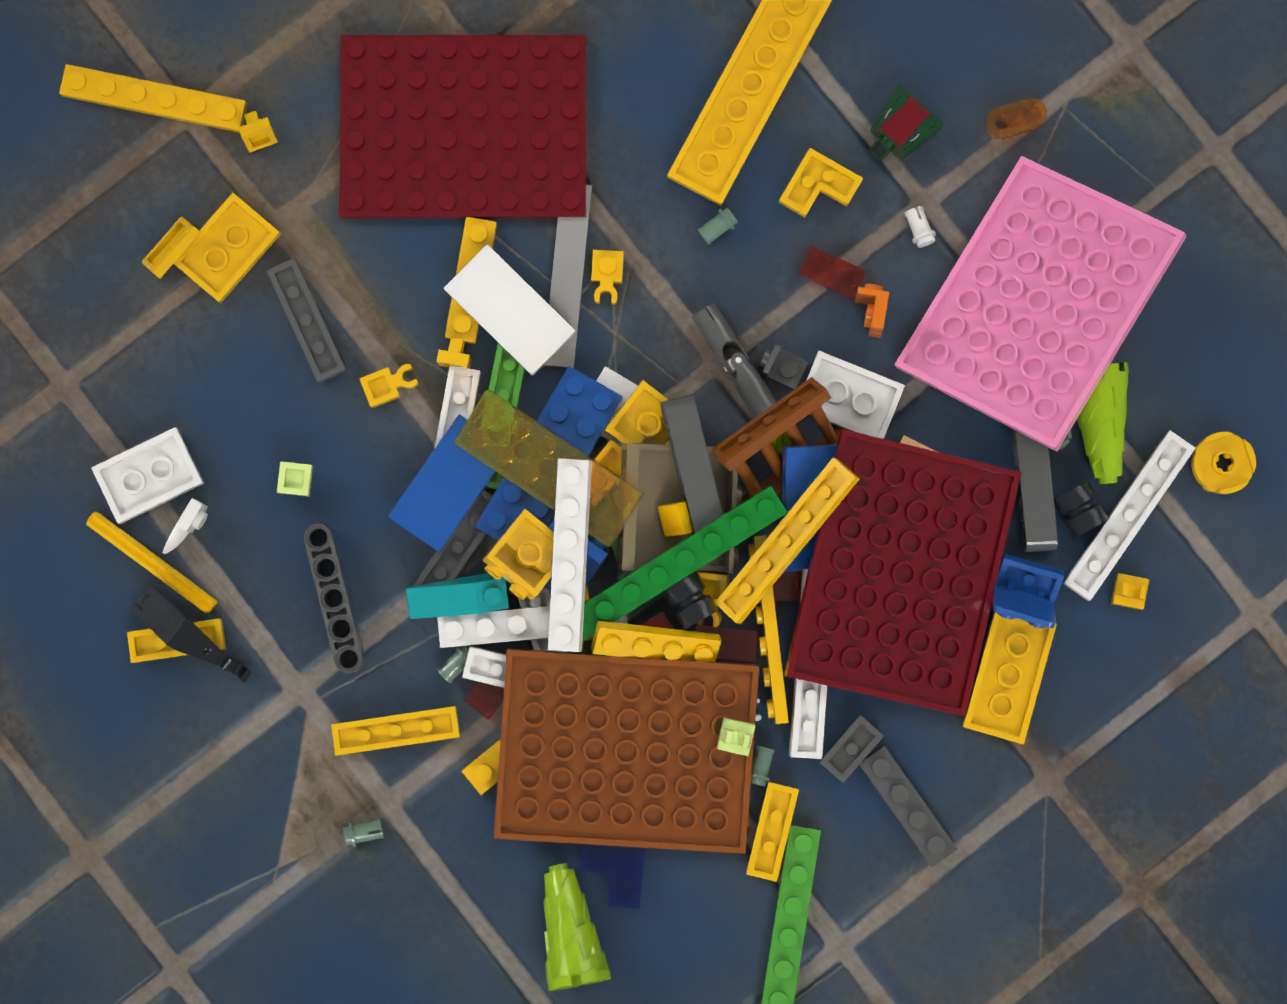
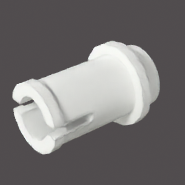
(920, 227)

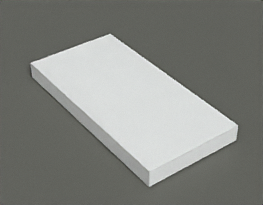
(509, 310)

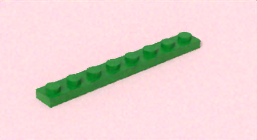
(682, 559)

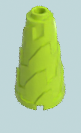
(1104, 423)
(570, 937)

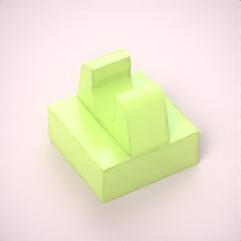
(295, 479)
(735, 736)

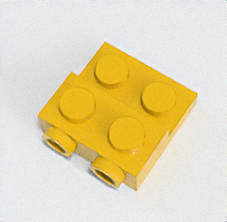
(640, 418)
(523, 556)

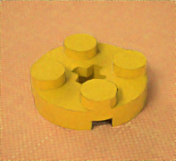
(1239, 471)

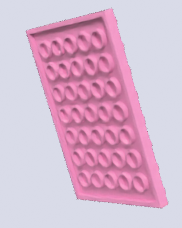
(1040, 302)

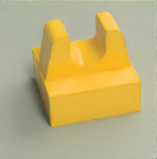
(257, 132)
(454, 355)
(1130, 591)

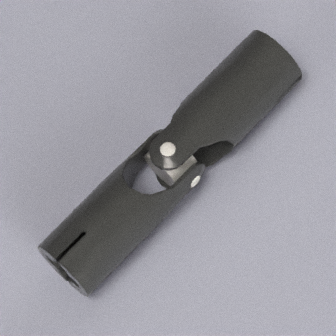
(745, 376)

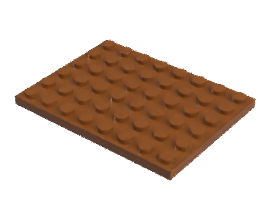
(623, 751)

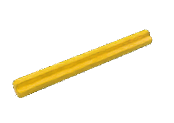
(151, 562)

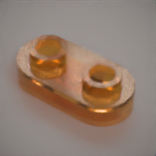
(1014, 118)

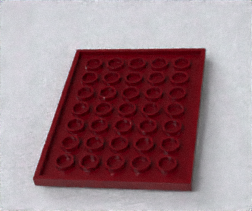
(462, 126)
(904, 575)

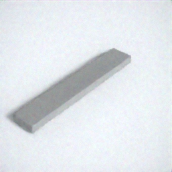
(568, 278)

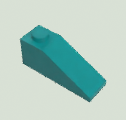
(457, 597)

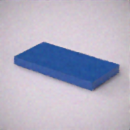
(799, 470)
(442, 491)

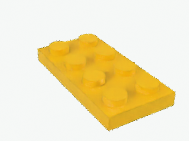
(1008, 678)

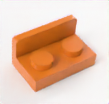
(876, 310)

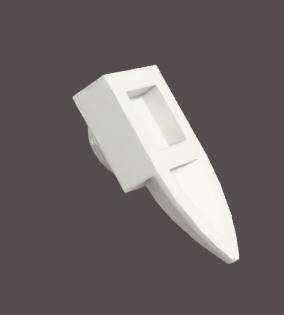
(191, 519)

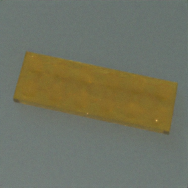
(529, 458)

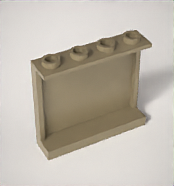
(654, 473)

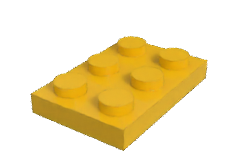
(227, 248)

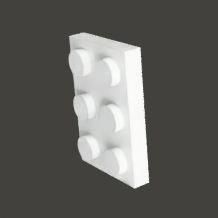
(859, 397)
(147, 475)

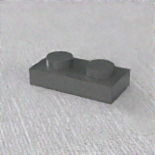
(851, 748)

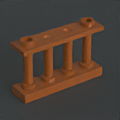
(768, 426)

